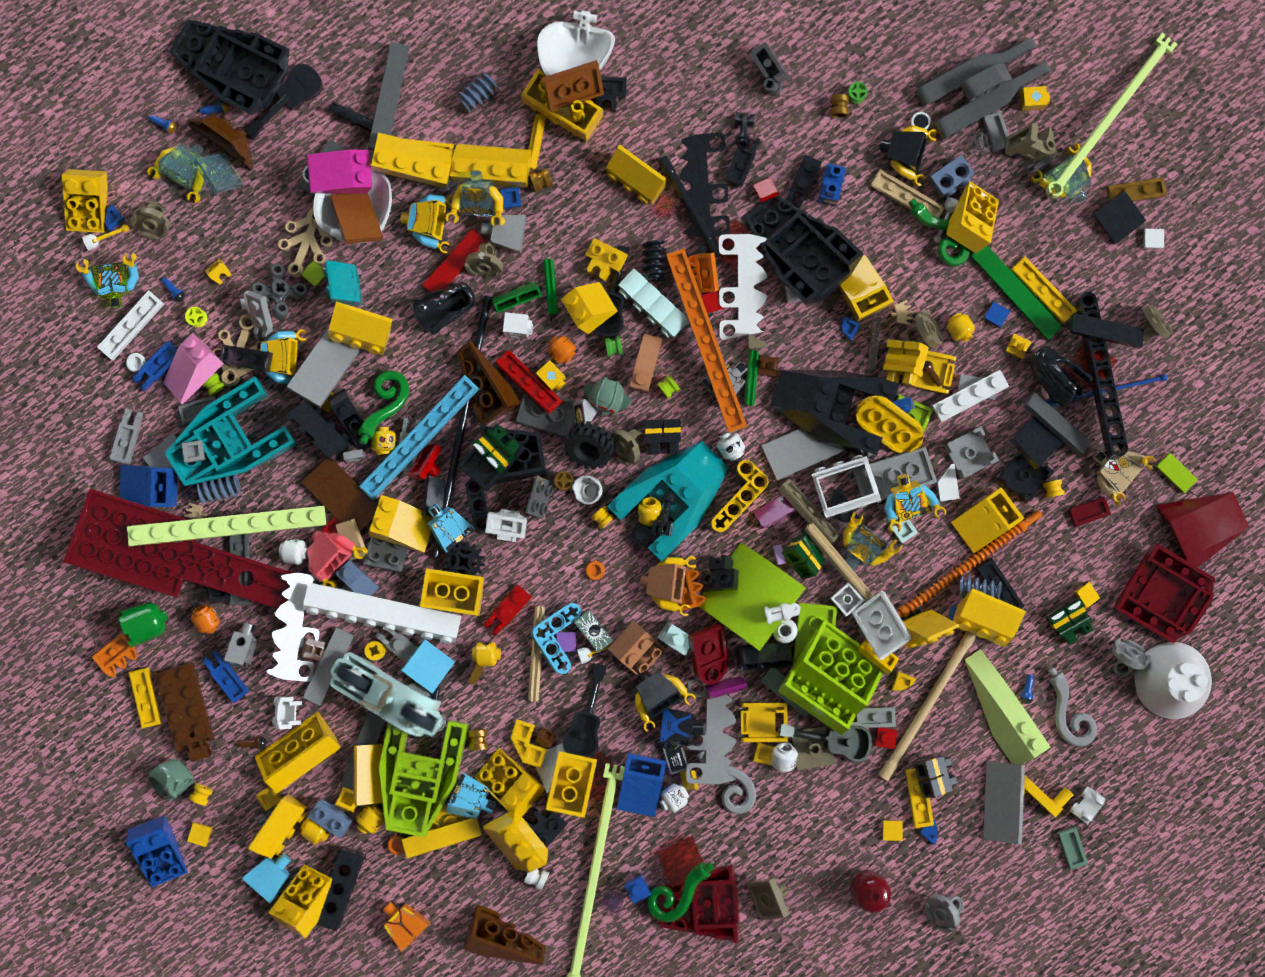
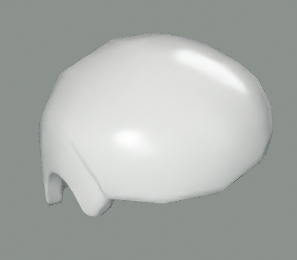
(593, 491)

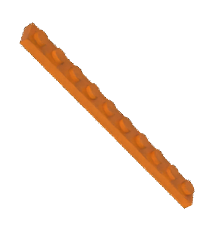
(706, 341)

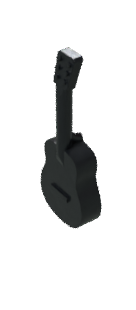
(300, 86)
(615, 324)
(582, 736)

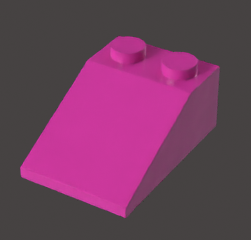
(340, 172)

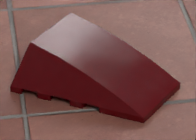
(1204, 524)
(712, 907)

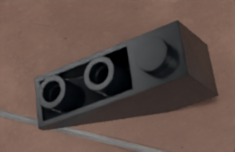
(348, 415)

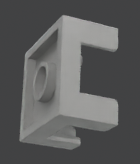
(970, 453)

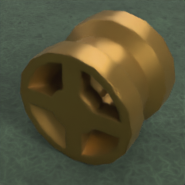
(561, 481)

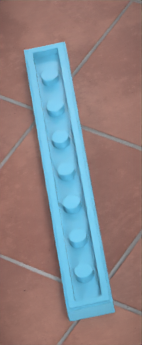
(419, 437)

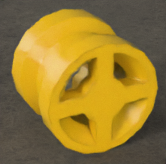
(1053, 488)
(602, 517)
(378, 651)
(200, 794)

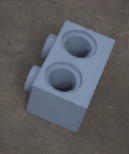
(949, 174)
(331, 818)

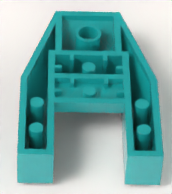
(224, 441)
(689, 476)

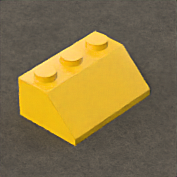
(635, 175)
(359, 328)
(452, 592)
(988, 617)
(279, 827)
(517, 841)

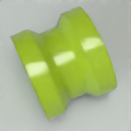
(214, 385)
(668, 386)

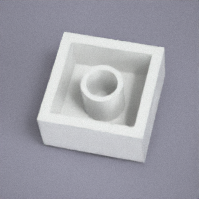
(847, 599)

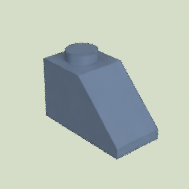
(357, 579)

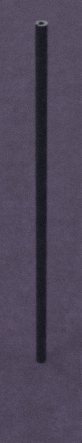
(462, 421)

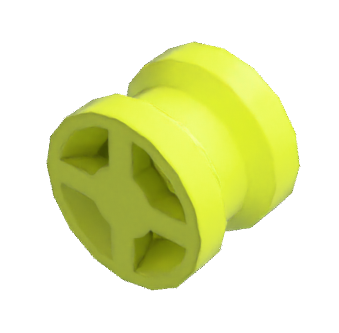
(192, 316)

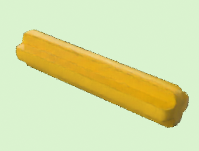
(536, 139)

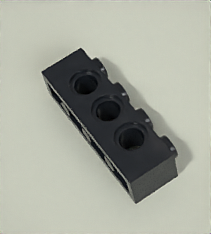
(354, 860)

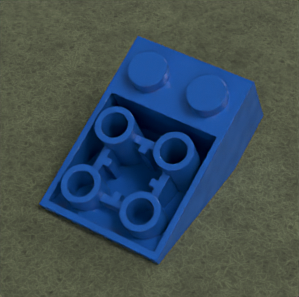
(149, 485)
(641, 784)
(156, 851)

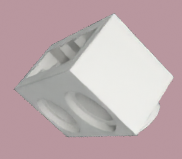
(517, 326)

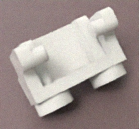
(285, 712)
(1089, 805)

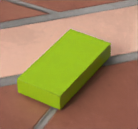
(1176, 472)

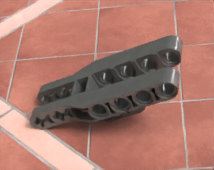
(976, 79)

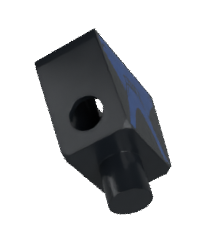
(679, 729)

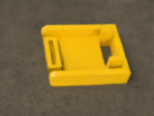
(943, 370)
(760, 722)

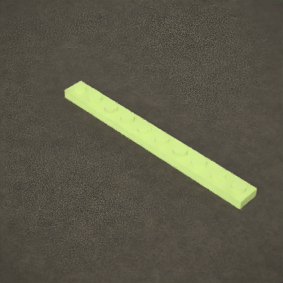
(226, 526)

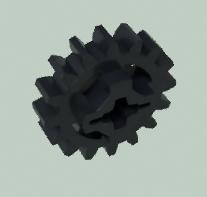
(471, 556)

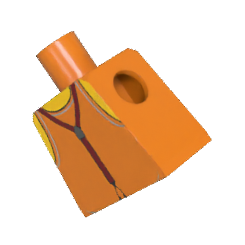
(404, 924)

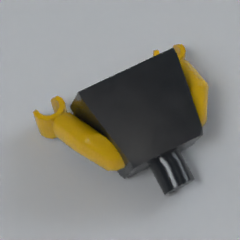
(907, 151)
(658, 694)

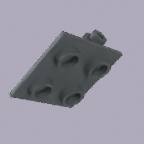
(539, 497)
(385, 555)

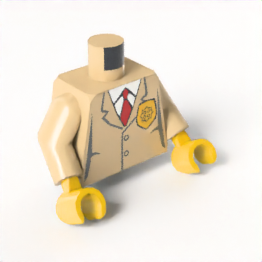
(1117, 474)

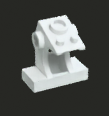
(506, 524)

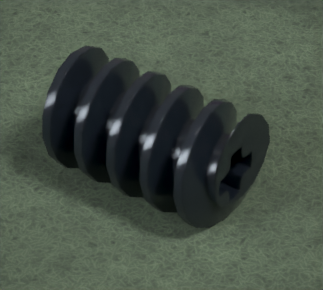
(653, 260)

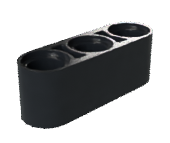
(473, 497)
(770, 656)

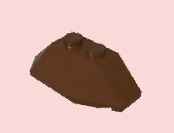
(224, 136)

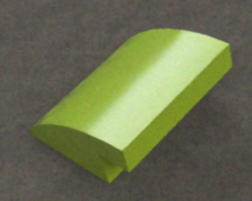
(758, 587)
(831, 678)

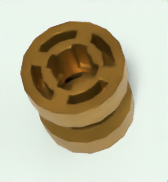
(839, 106)
(541, 180)
(477, 739)

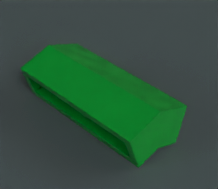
(515, 293)

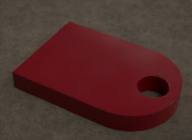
(709, 653)

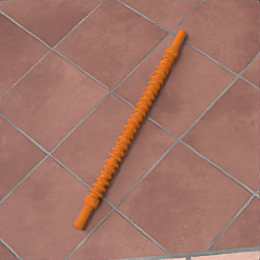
(1022, 526)

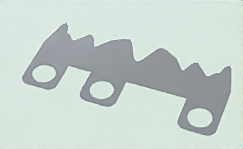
(714, 742)

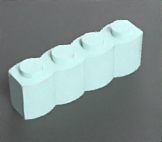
(653, 303)

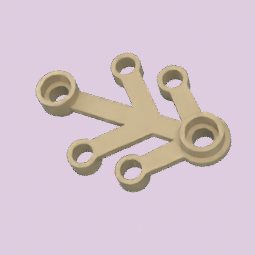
(307, 239)
(227, 370)

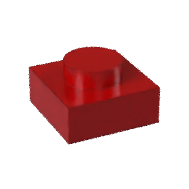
(886, 737)

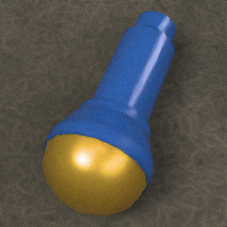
(220, 106)
(168, 125)

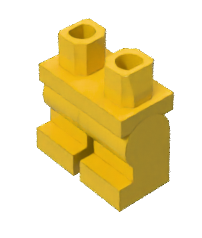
(905, 359)

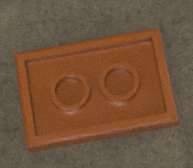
(573, 84)
(356, 218)

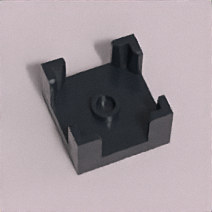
(1023, 478)

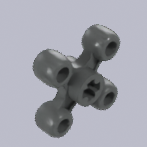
(276, 273)

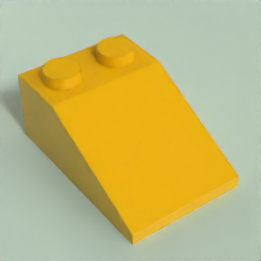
(400, 524)
(571, 784)

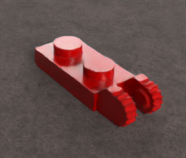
(509, 608)

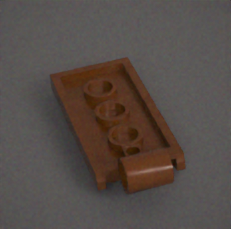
(186, 710)

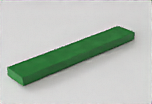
(1016, 292)

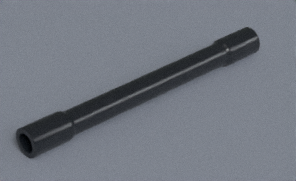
(670, 172)

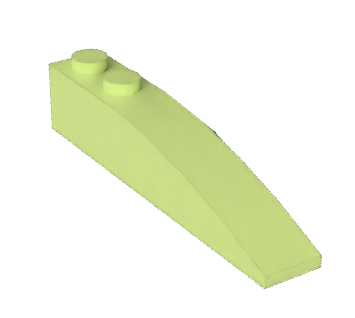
(1004, 713)

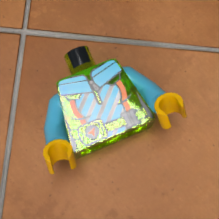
(111, 279)

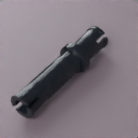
(351, 116)

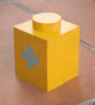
(1034, 98)
(551, 376)

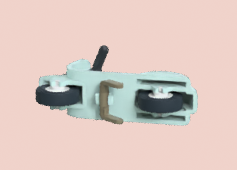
(387, 696)

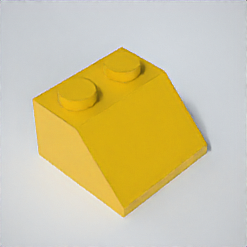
(589, 306)

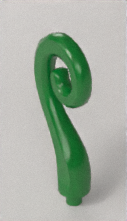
(925, 218)
(372, 421)
(693, 878)

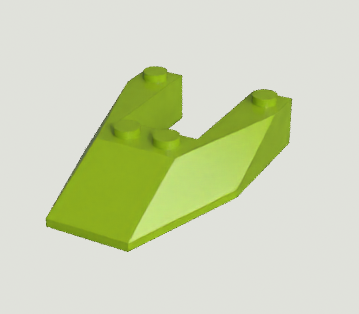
(417, 784)

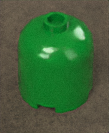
(143, 623)

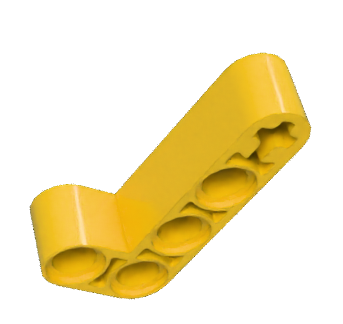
(737, 500)

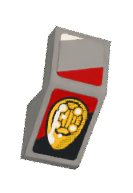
(583, 411)

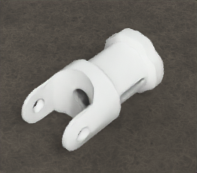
(783, 612)

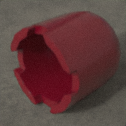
(870, 891)

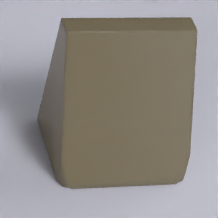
(753, 342)

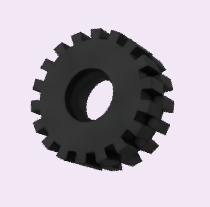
(586, 454)

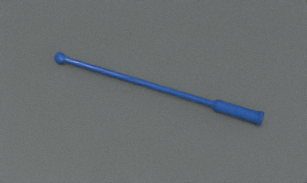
(1163, 377)

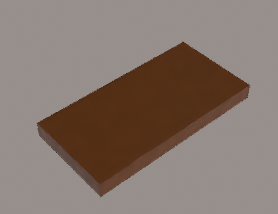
(340, 494)

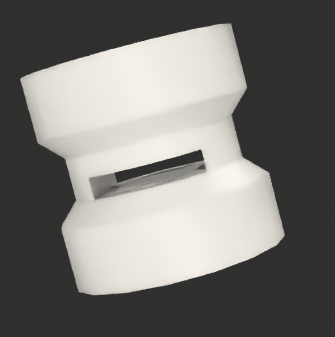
(537, 878)

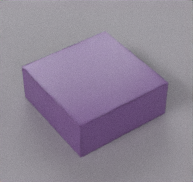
(567, 641)

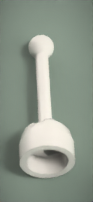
(950, 205)

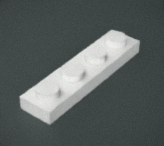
(130, 325)
(970, 396)

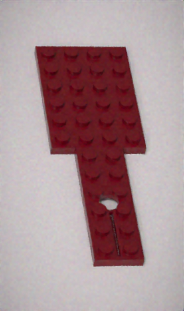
(103, 547)

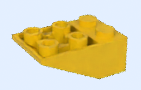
(85, 200)
(973, 218)
(865, 291)
(987, 520)
(927, 628)
(509, 782)
(302, 901)

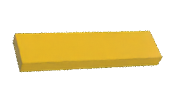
(1043, 290)
(442, 837)

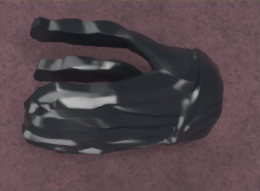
(443, 306)
(1055, 380)

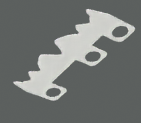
(749, 274)
(291, 637)

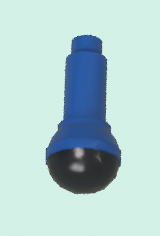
(177, 294)
(1026, 696)

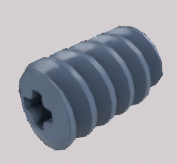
(477, 91)
(219, 489)
(991, 590)

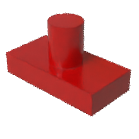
(425, 463)

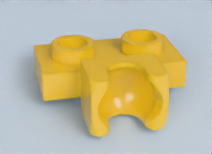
(604, 258)
(886, 664)

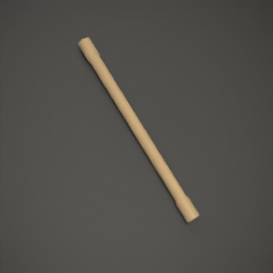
(891, 764)

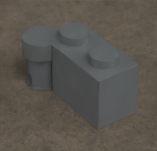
(770, 67)

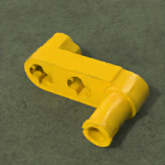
(1053, 806)

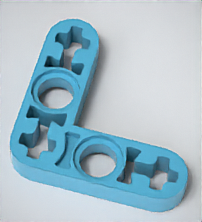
(550, 639)

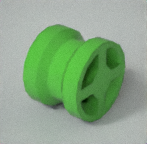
(857, 88)
(613, 346)

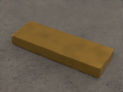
(1140, 190)

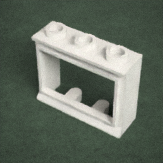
(853, 504)

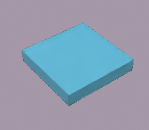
(427, 666)

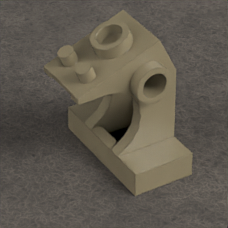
(1036, 145)

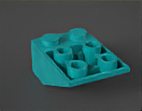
(343, 283)

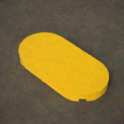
(887, 420)

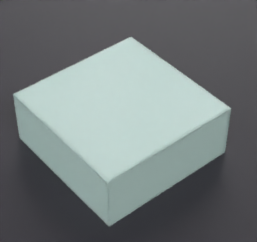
(906, 532)

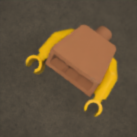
(666, 583)

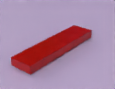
(454, 262)
(528, 382)

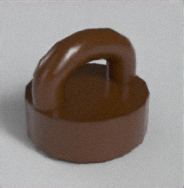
(545, 738)

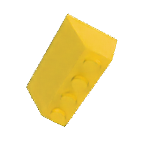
(411, 160)
(498, 164)
(297, 752)

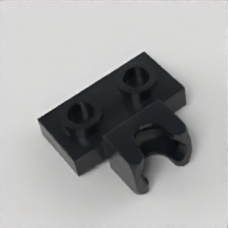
(613, 88)
(720, 576)
(547, 827)

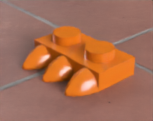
(705, 271)
(690, 589)
(114, 654)

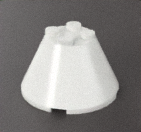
(1174, 681)

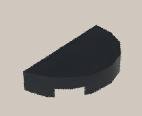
(839, 498)

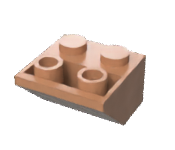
(636, 648)

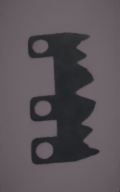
(697, 174)

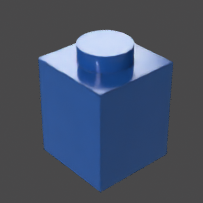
(638, 888)

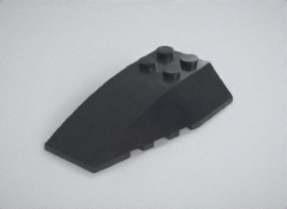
(233, 63)
(803, 249)

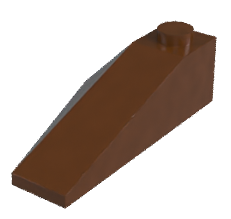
(494, 393)
(496, 939)

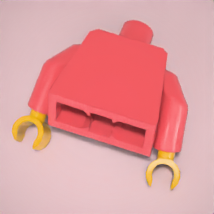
(328, 554)

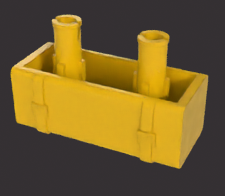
(578, 118)

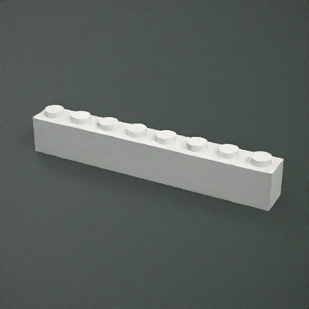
(382, 613)

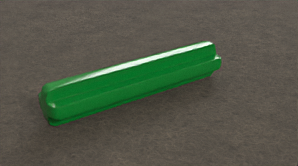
(550, 285)
(751, 378)

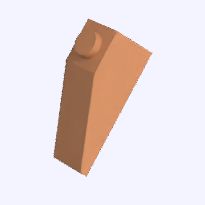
(645, 363)

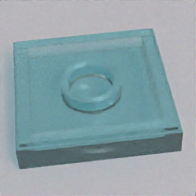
(218, 173)

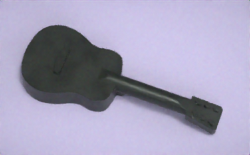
(852, 745)

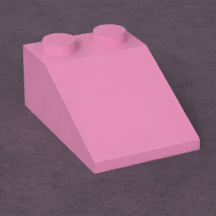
(191, 368)

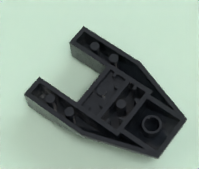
(821, 402)

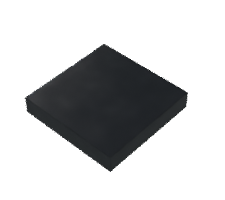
(1119, 217)

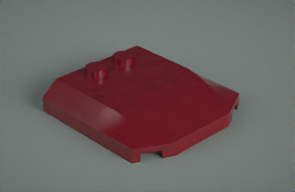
(1166, 594)

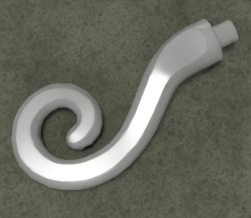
(1062, 691)
(743, 778)

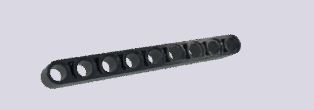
(1100, 385)

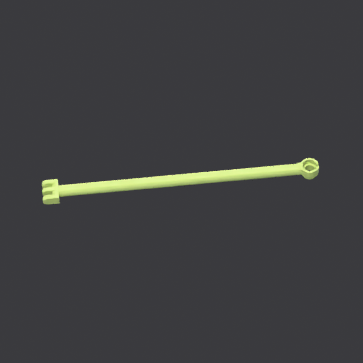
(1162, 47)
(595, 867)

